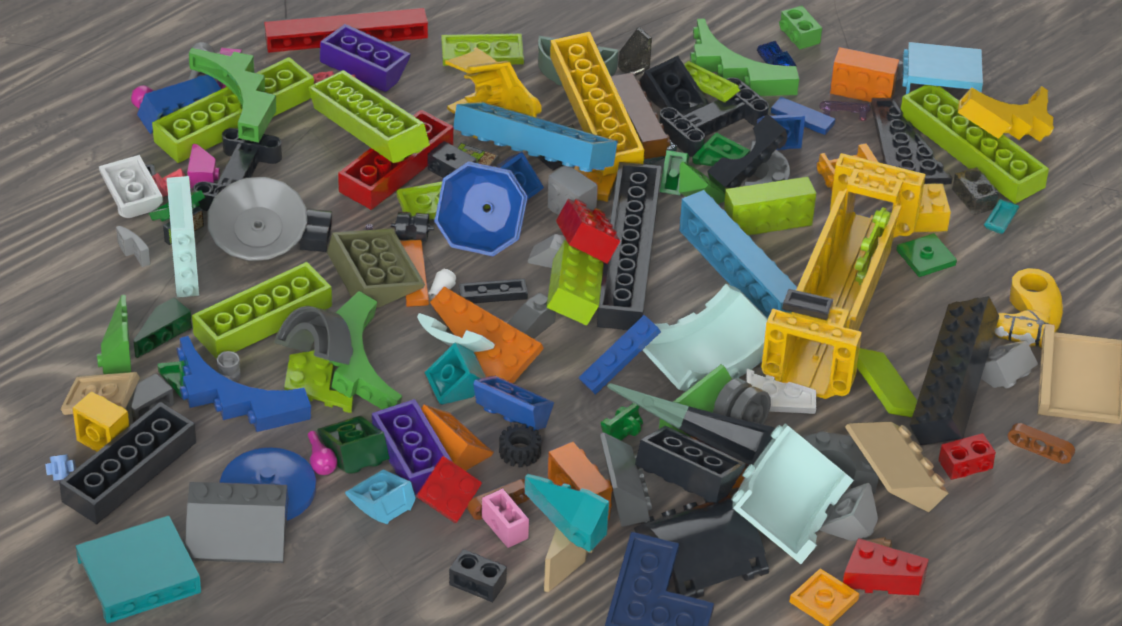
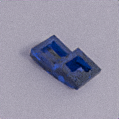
(773, 55)

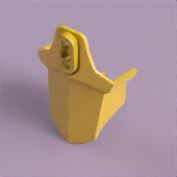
(494, 84)

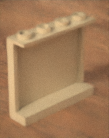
(1080, 377)

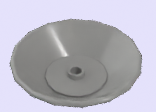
(253, 204)

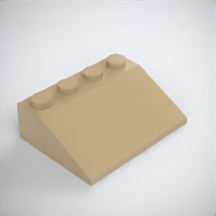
(899, 463)

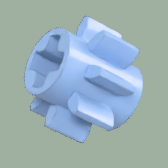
(60, 467)

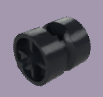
(412, 226)

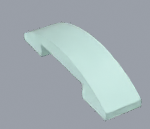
(470, 340)

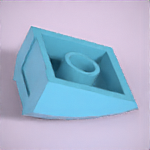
(383, 496)

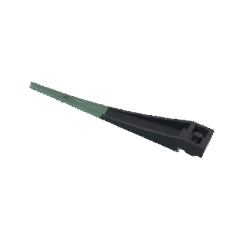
(727, 434)

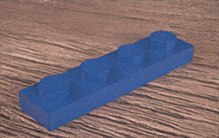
(619, 354)

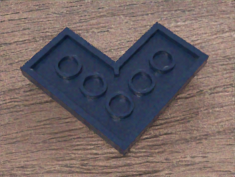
(643, 585)

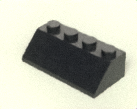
(689, 464)

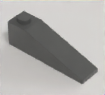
(533, 316)

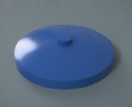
(278, 468)

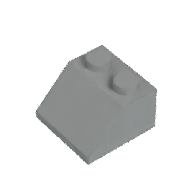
(1008, 363)

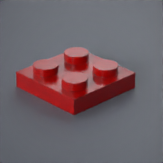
(448, 489)

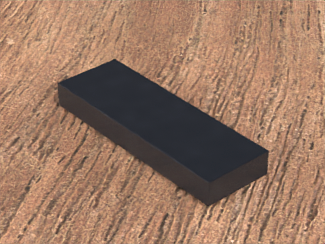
(494, 291)

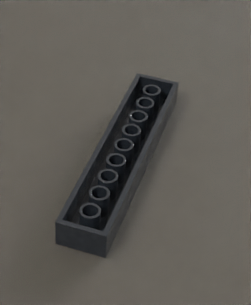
(628, 270)

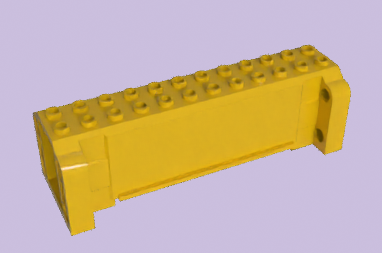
(824, 351)

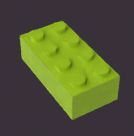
(772, 205)
(575, 284)

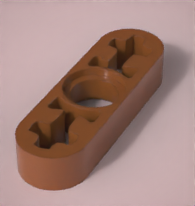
(1027, 432)
(515, 490)

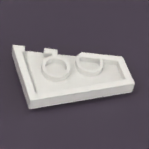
(784, 396)

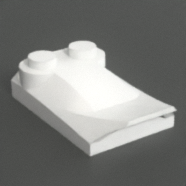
(131, 186)

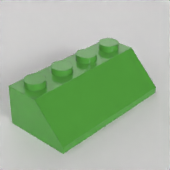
(703, 393)

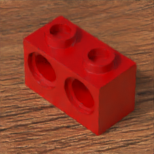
(967, 456)

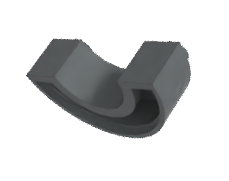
(773, 170)
(318, 326)
(846, 456)

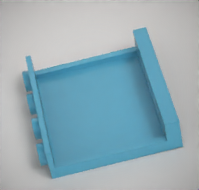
(942, 66)

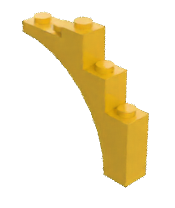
(1001, 117)

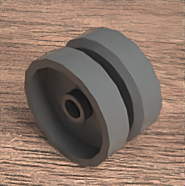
(743, 402)

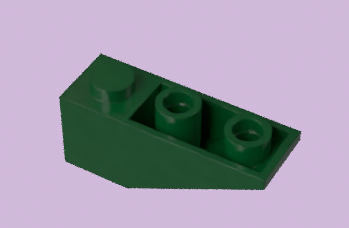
(163, 325)

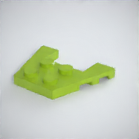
(316, 377)

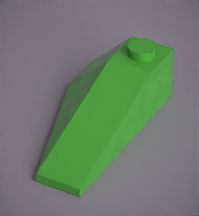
(115, 344)

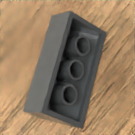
(627, 481)

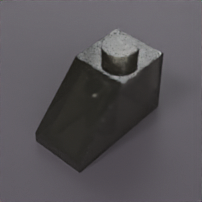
(636, 53)

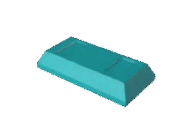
(1001, 216)

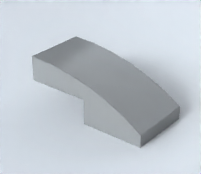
(132, 244)

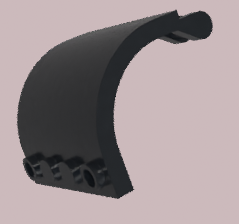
(712, 544)

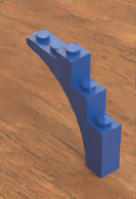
(263, 407)

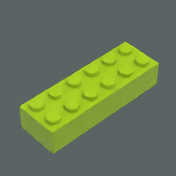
(260, 310)

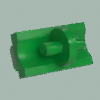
(624, 423)

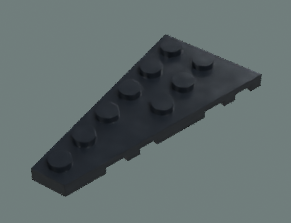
(903, 146)

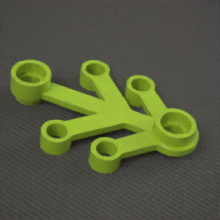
(870, 244)

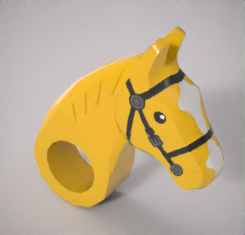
(1034, 307)

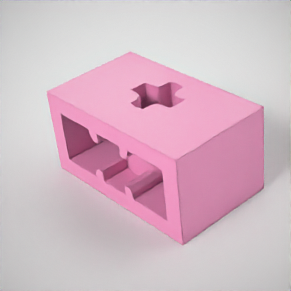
(505, 518)

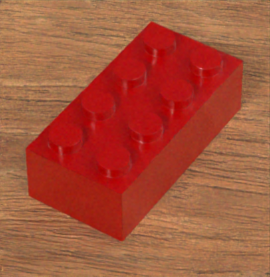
(588, 230)

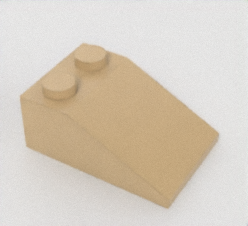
(562, 560)

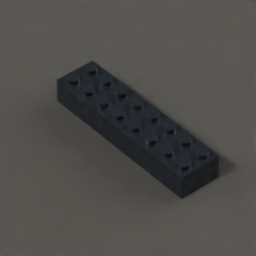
(954, 371)

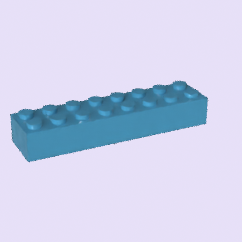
(535, 136)
(733, 253)

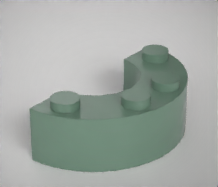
(545, 64)

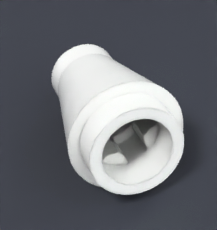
(443, 278)

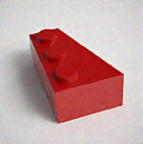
(885, 569)

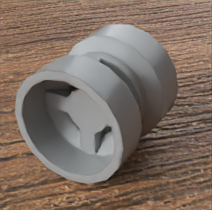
(228, 365)

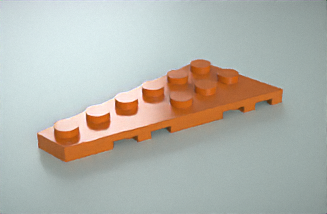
(512, 348)

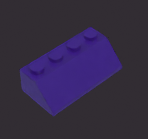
(364, 56)
(410, 442)

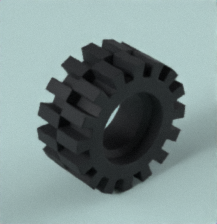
(518, 455)

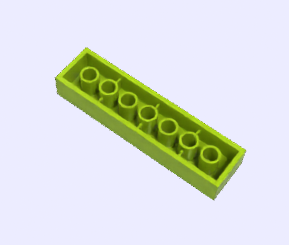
(369, 116)
(208, 117)
(1001, 160)

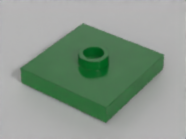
(926, 255)

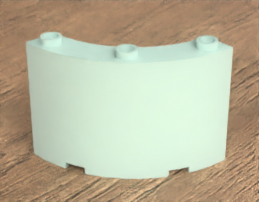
(723, 333)
(790, 491)

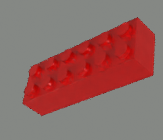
(374, 177)

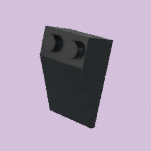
(672, 87)

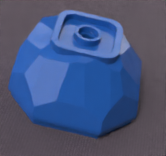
(462, 212)

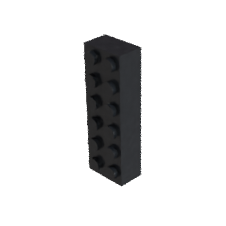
(127, 462)

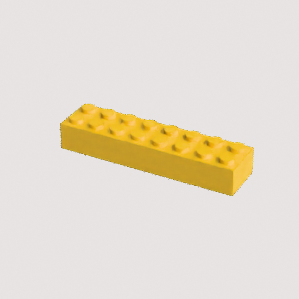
(595, 96)

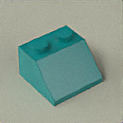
(454, 374)

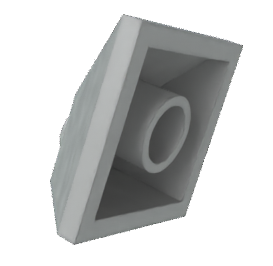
(852, 515)

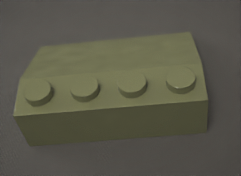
(374, 264)

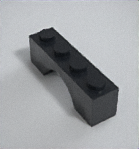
(732, 172)

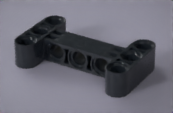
(691, 129)
(243, 162)

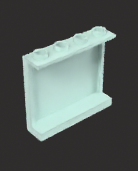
(182, 236)

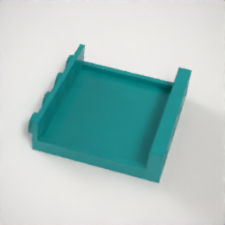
(139, 569)

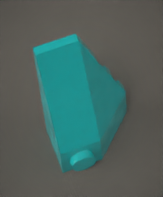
(577, 514)

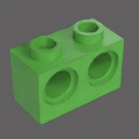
(800, 27)

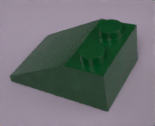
(355, 443)

